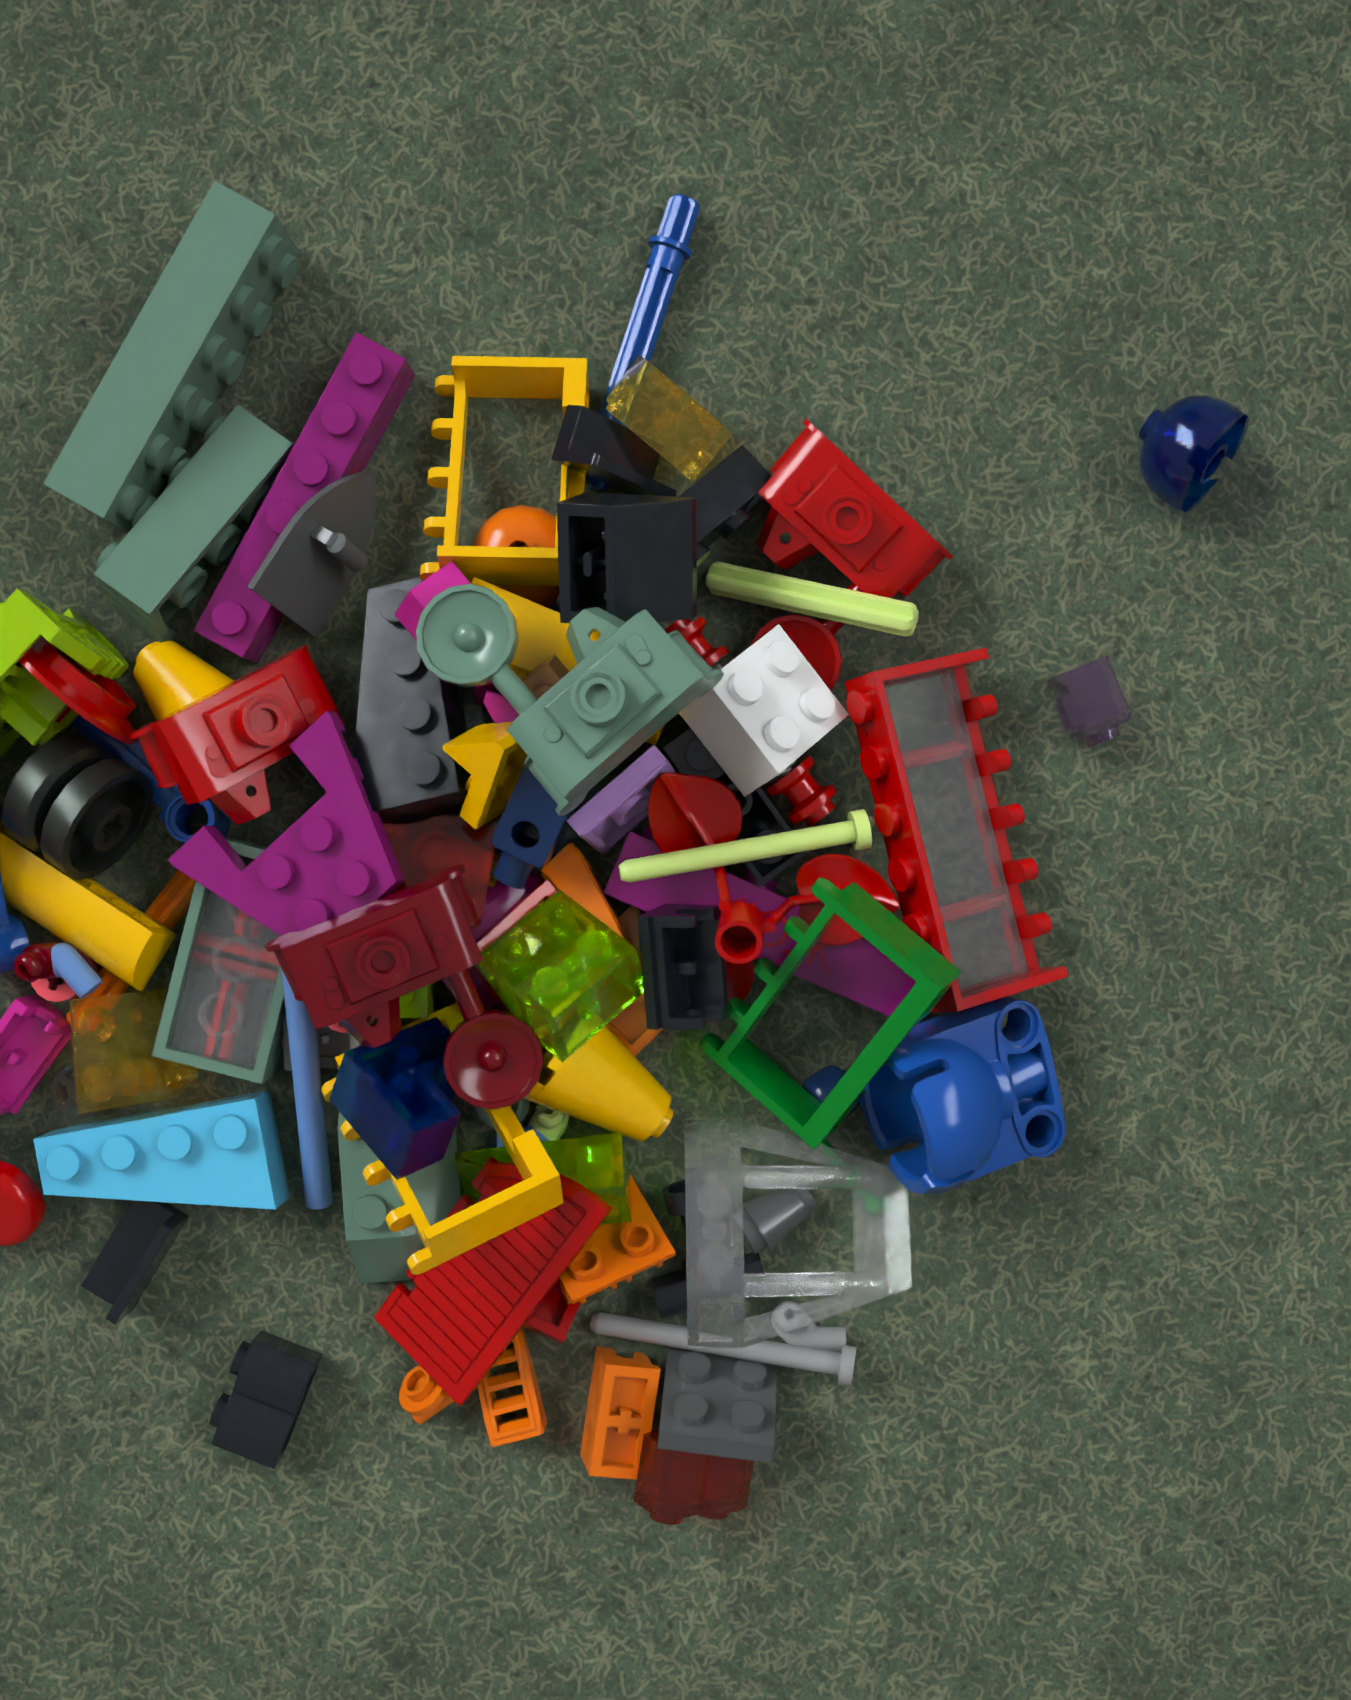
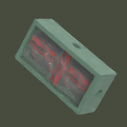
(224, 990)

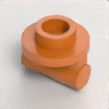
(422, 1395)

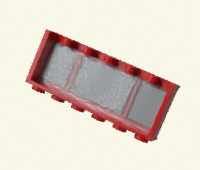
(947, 825)

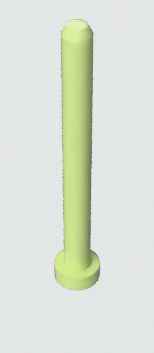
(854, 831)

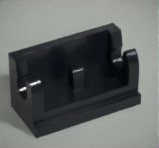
(682, 967)

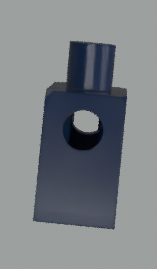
(520, 847)

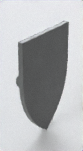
(319, 552)

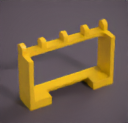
(499, 378)
(488, 1218)

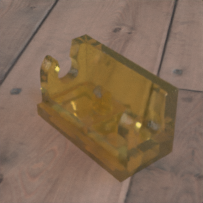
(667, 418)

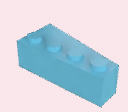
(182, 1154)

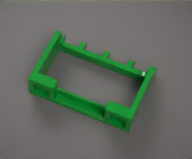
(769, 1082)

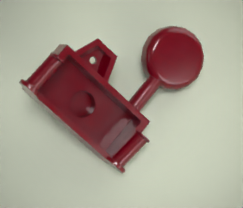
(398, 945)

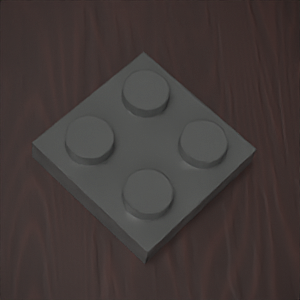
(718, 1406)

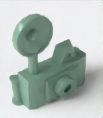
(593, 715)

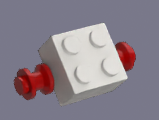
(765, 718)

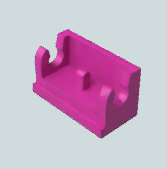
(30, 1043)

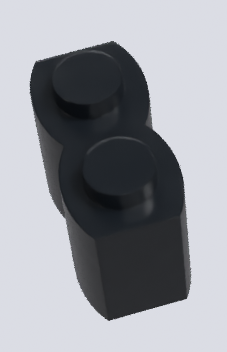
(265, 1398)

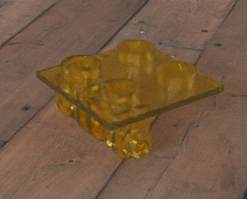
(114, 1052)

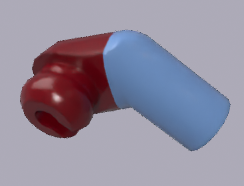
(57, 961)

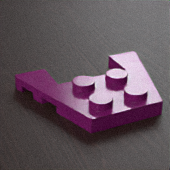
(321, 864)

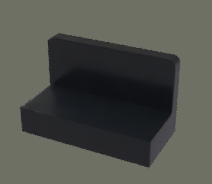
(608, 453)
(133, 1255)

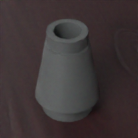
(774, 1216)

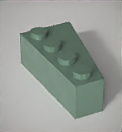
(191, 524)

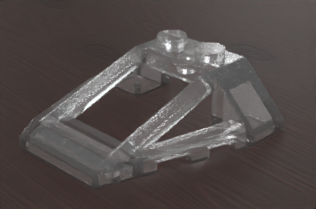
(717, 1235)

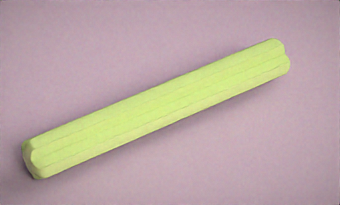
(812, 598)

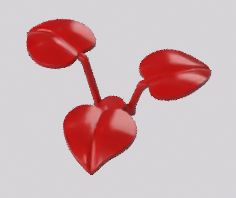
(700, 812)

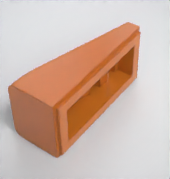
(574, 876)
(522, 1427)

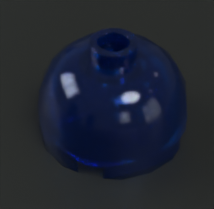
(1188, 446)

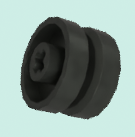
(77, 805)

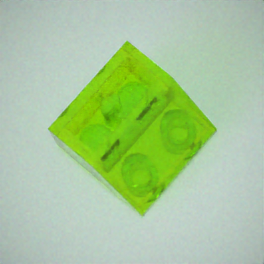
(563, 973)

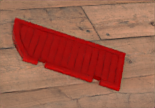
(481, 1299)

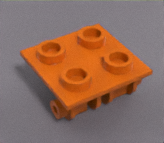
(617, 1252)

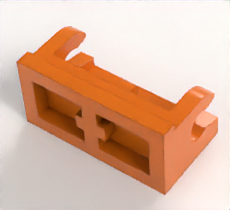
(618, 1413)

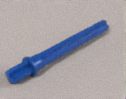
(654, 295)

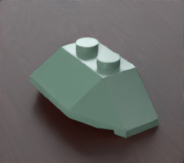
(374, 1248)

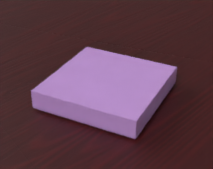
(621, 803)

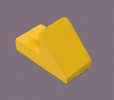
(494, 767)

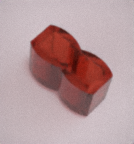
(689, 1484)

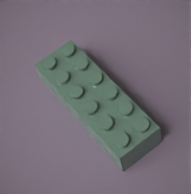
(177, 357)

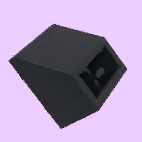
(627, 555)

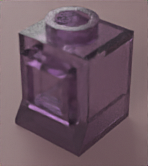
(1090, 701)

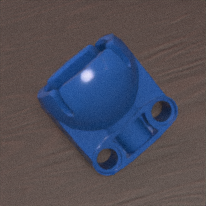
(966, 1096)

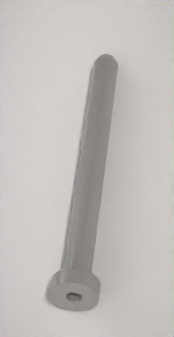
(764, 1352)

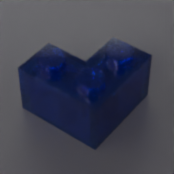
(400, 1097)

